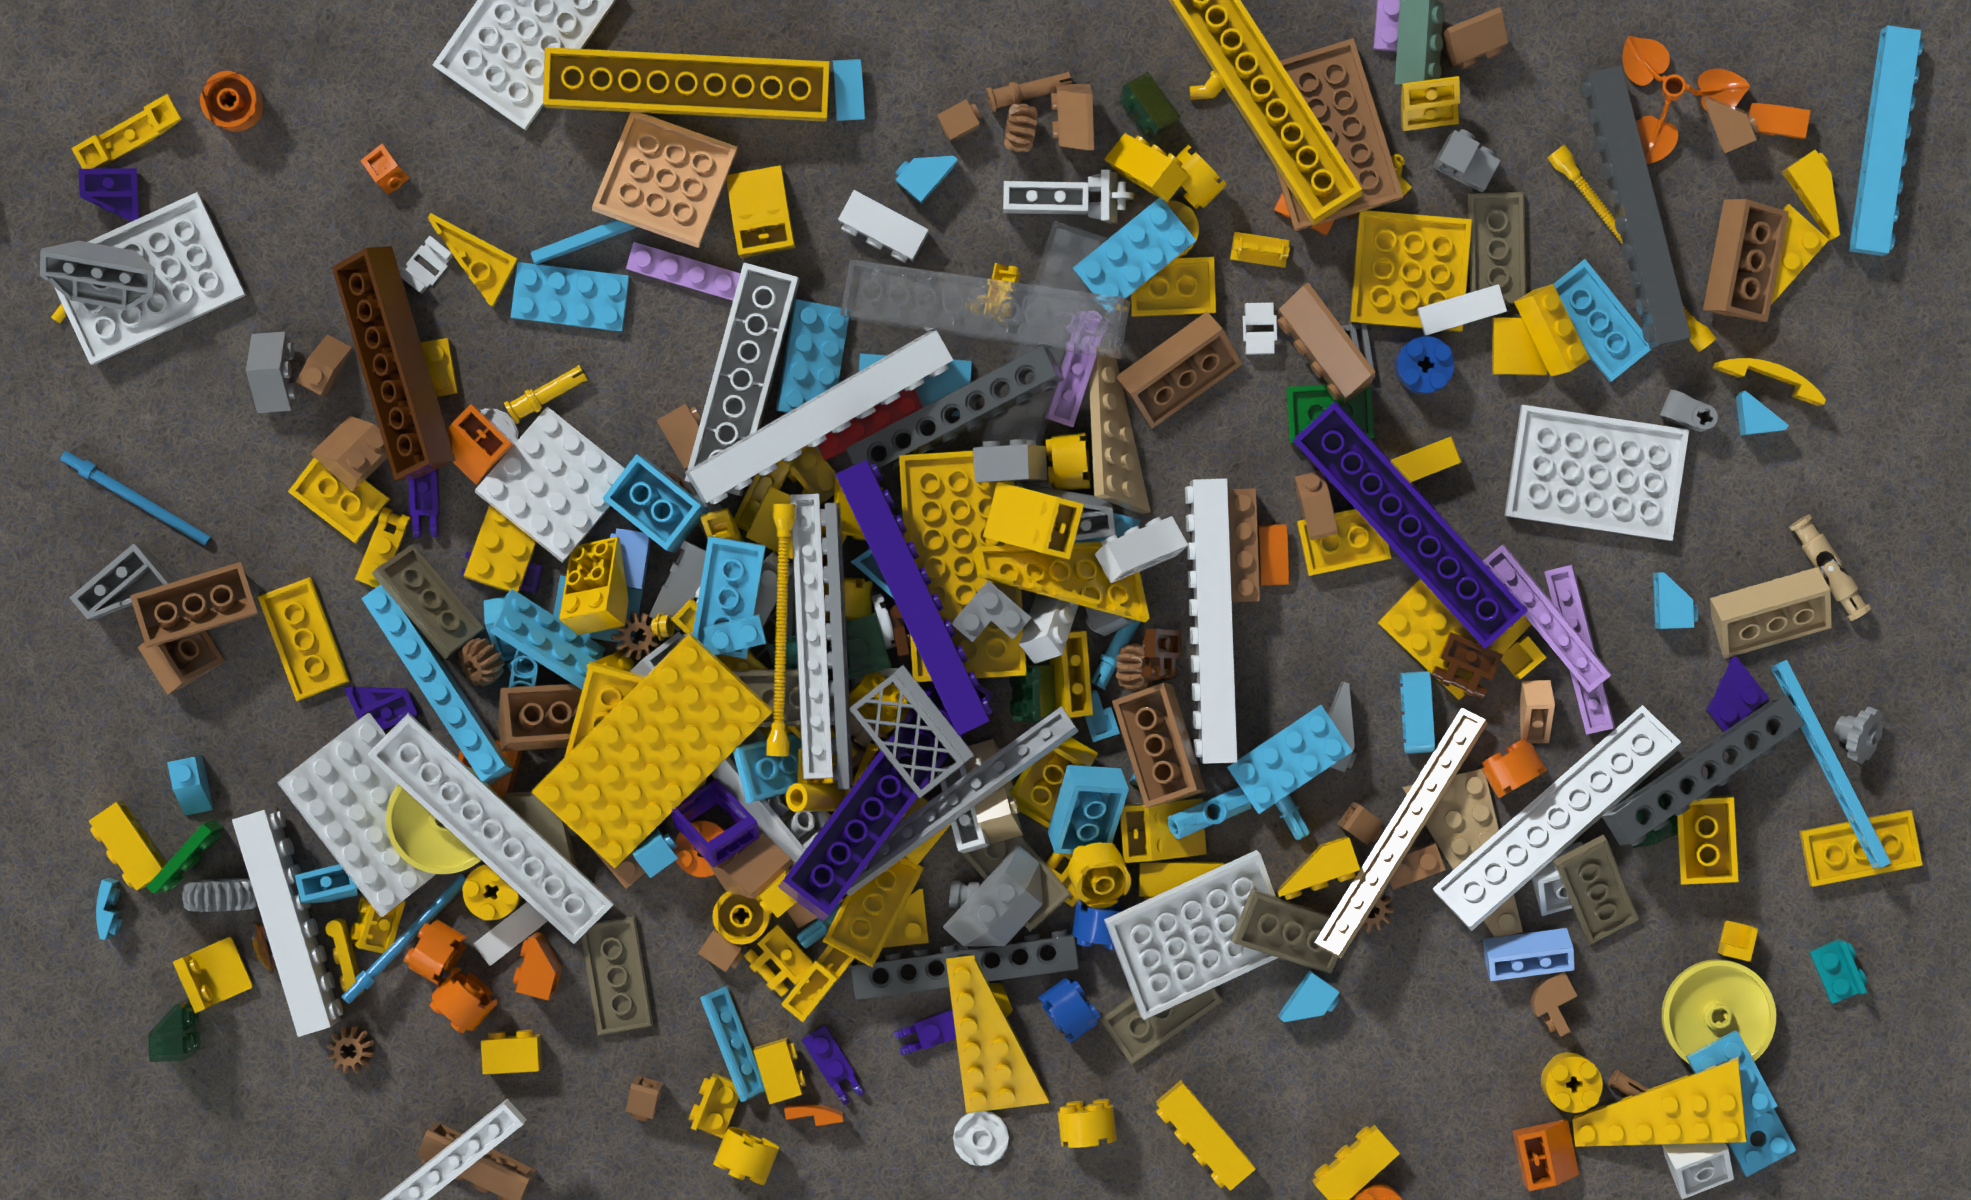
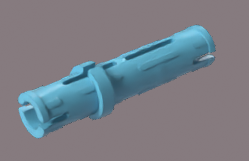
(1108, 660)

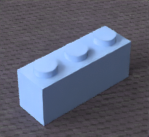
(1528, 954)

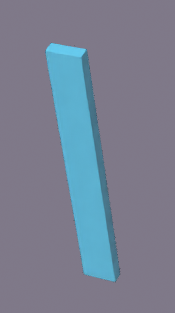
(1831, 766)

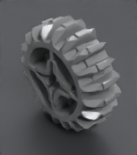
(219, 895)

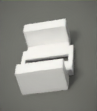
(416, 274)
(1259, 341)

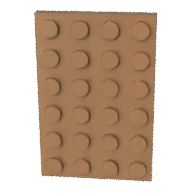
(1341, 100)

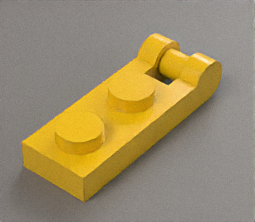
(382, 545)
(344, 952)

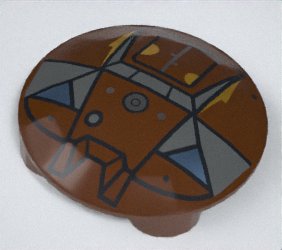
(260, 947)

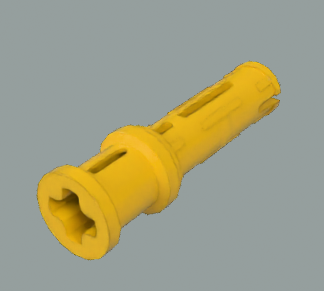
(532, 400)

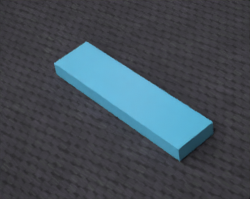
(580, 241)
(733, 1043)

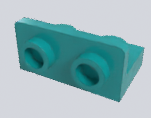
(1838, 970)

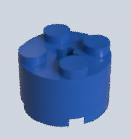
(1437, 355)
(1090, 924)
(1069, 1010)

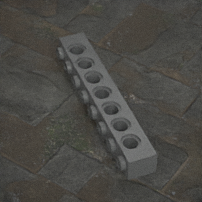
(964, 399)
(1623, 818)
(1064, 960)

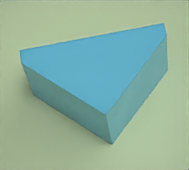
(1755, 417)

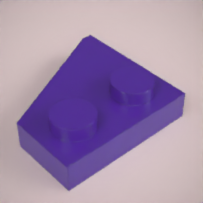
(111, 190)
(1735, 696)
(385, 705)

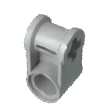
(1684, 410)

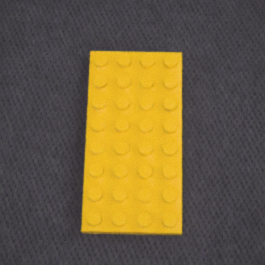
(946, 522)
(652, 750)

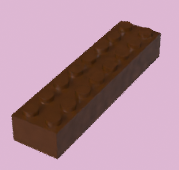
(393, 363)

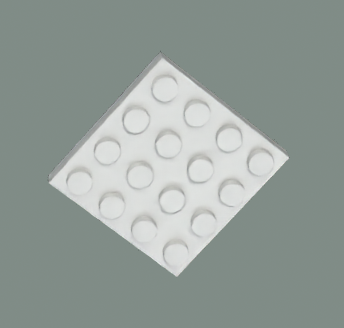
(552, 484)

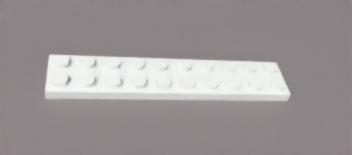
(1557, 817)
(490, 828)

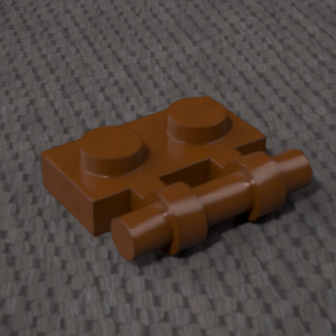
(901, 636)
(1163, 649)
(1471, 657)

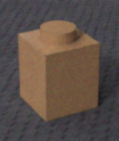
(959, 120)
(721, 952)

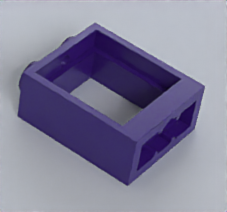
(728, 842)

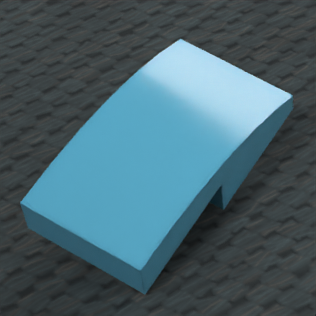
(848, 89)
(106, 917)

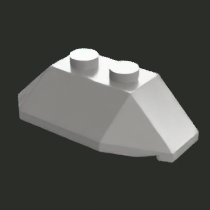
(98, 274)
(1000, 903)

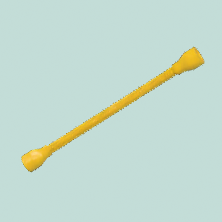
(1565, 163)
(784, 518)

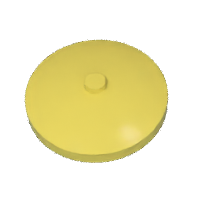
(423, 838)
(1712, 1002)

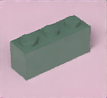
(1419, 41)

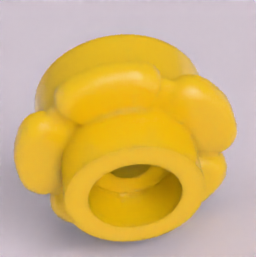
(662, 626)

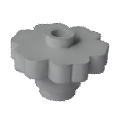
(1860, 733)

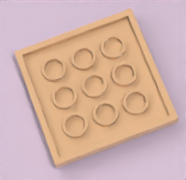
(664, 178)

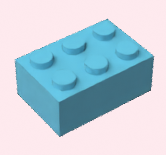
(655, 503)
(1087, 807)

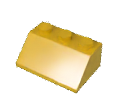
(1708, 841)

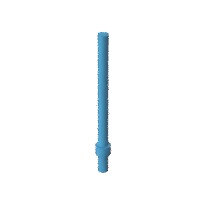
(88, 470)
(366, 979)

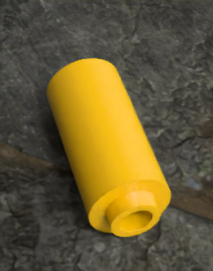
(814, 797)

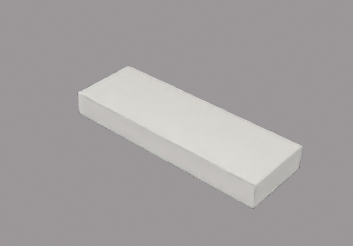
(1461, 310)
(509, 933)

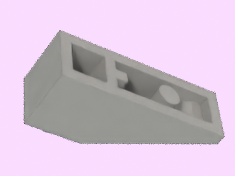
(1342, 718)

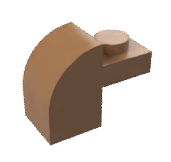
(1547, 996)

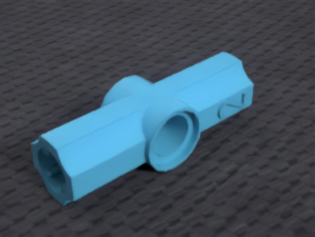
(1196, 817)

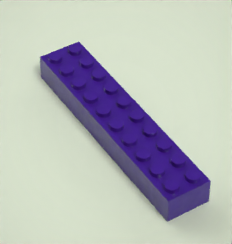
(1410, 524)
(913, 597)
(863, 819)

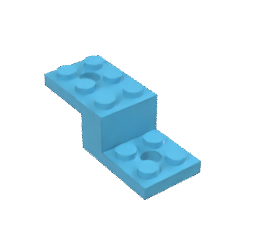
(1757, 1100)

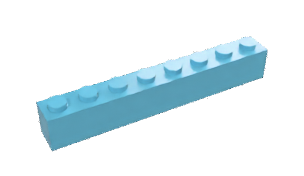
(1885, 140)
(439, 687)

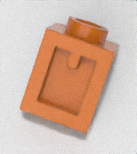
(384, 169)

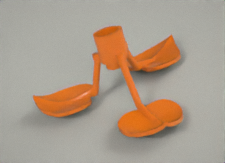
(1647, 59)

